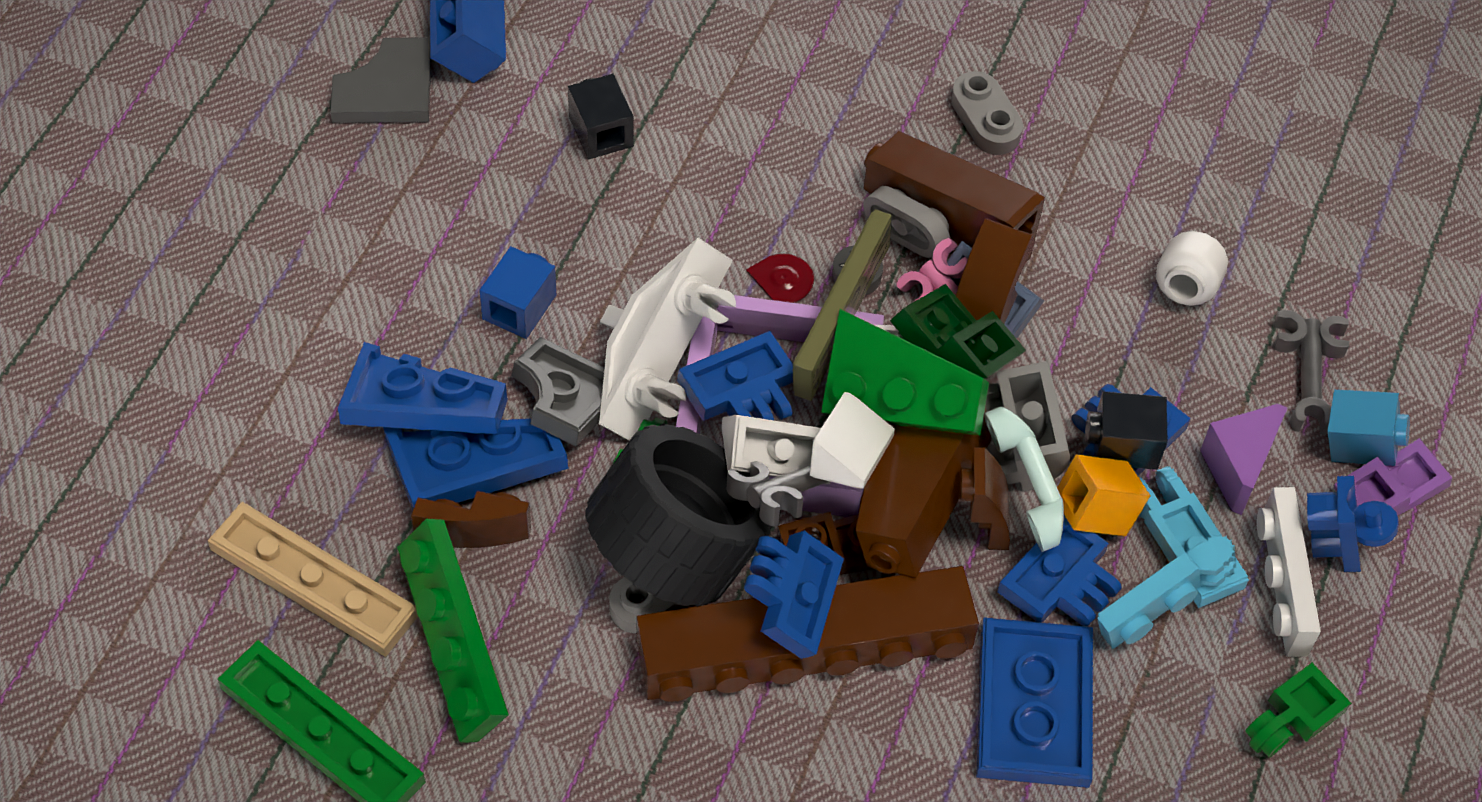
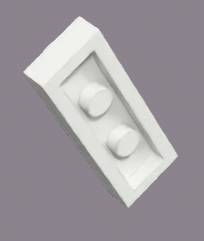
(1288, 572)

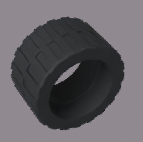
(670, 519)

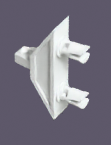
(655, 333)

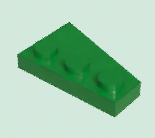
(902, 380)

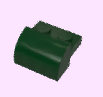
(950, 331)

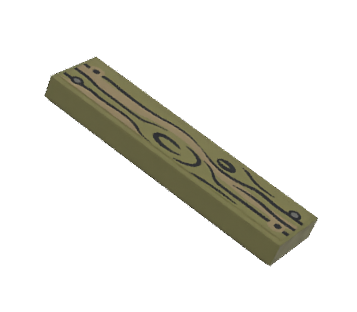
(845, 295)

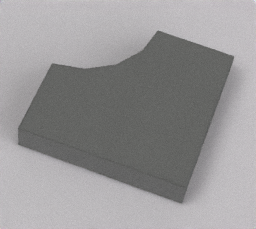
(387, 88)
(564, 389)

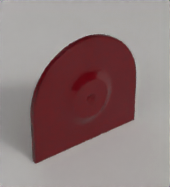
(783, 277)

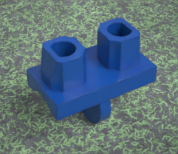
(1340, 523)

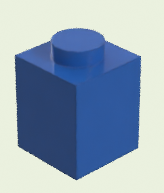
(518, 292)

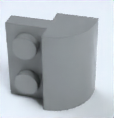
(1032, 397)

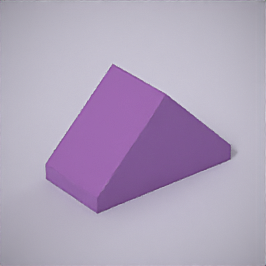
(1238, 449)

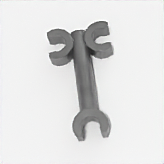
(1314, 341)
(772, 494)

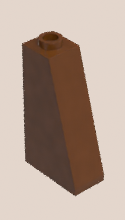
(953, 187)
(913, 496)

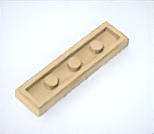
(313, 578)

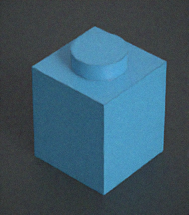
(1366, 427)

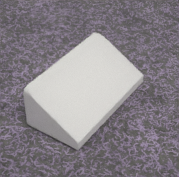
(774, 443)
(850, 443)

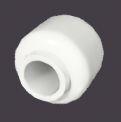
(1191, 268)

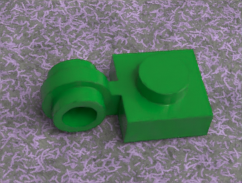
(1304, 702)

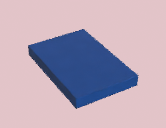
(1035, 703)

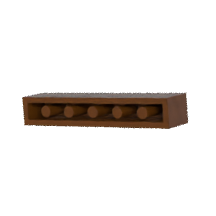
(866, 625)

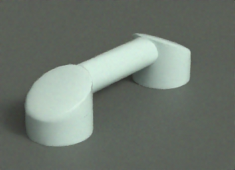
(1010, 432)

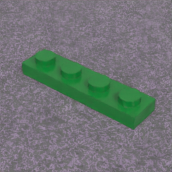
(452, 631)
(319, 728)

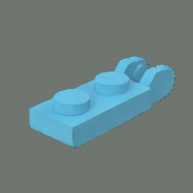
(1183, 525)
(1167, 589)

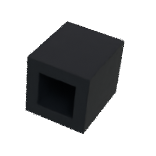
(600, 116)
(1129, 428)

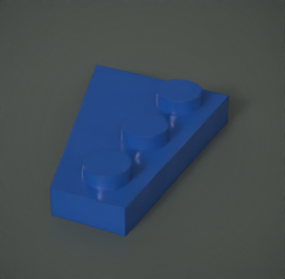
(415, 397)
(461, 463)

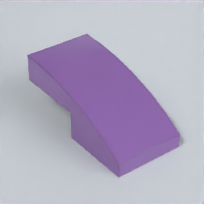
(1402, 486)

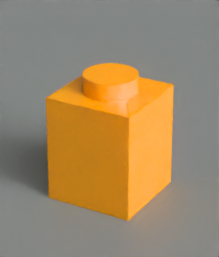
(1102, 495)

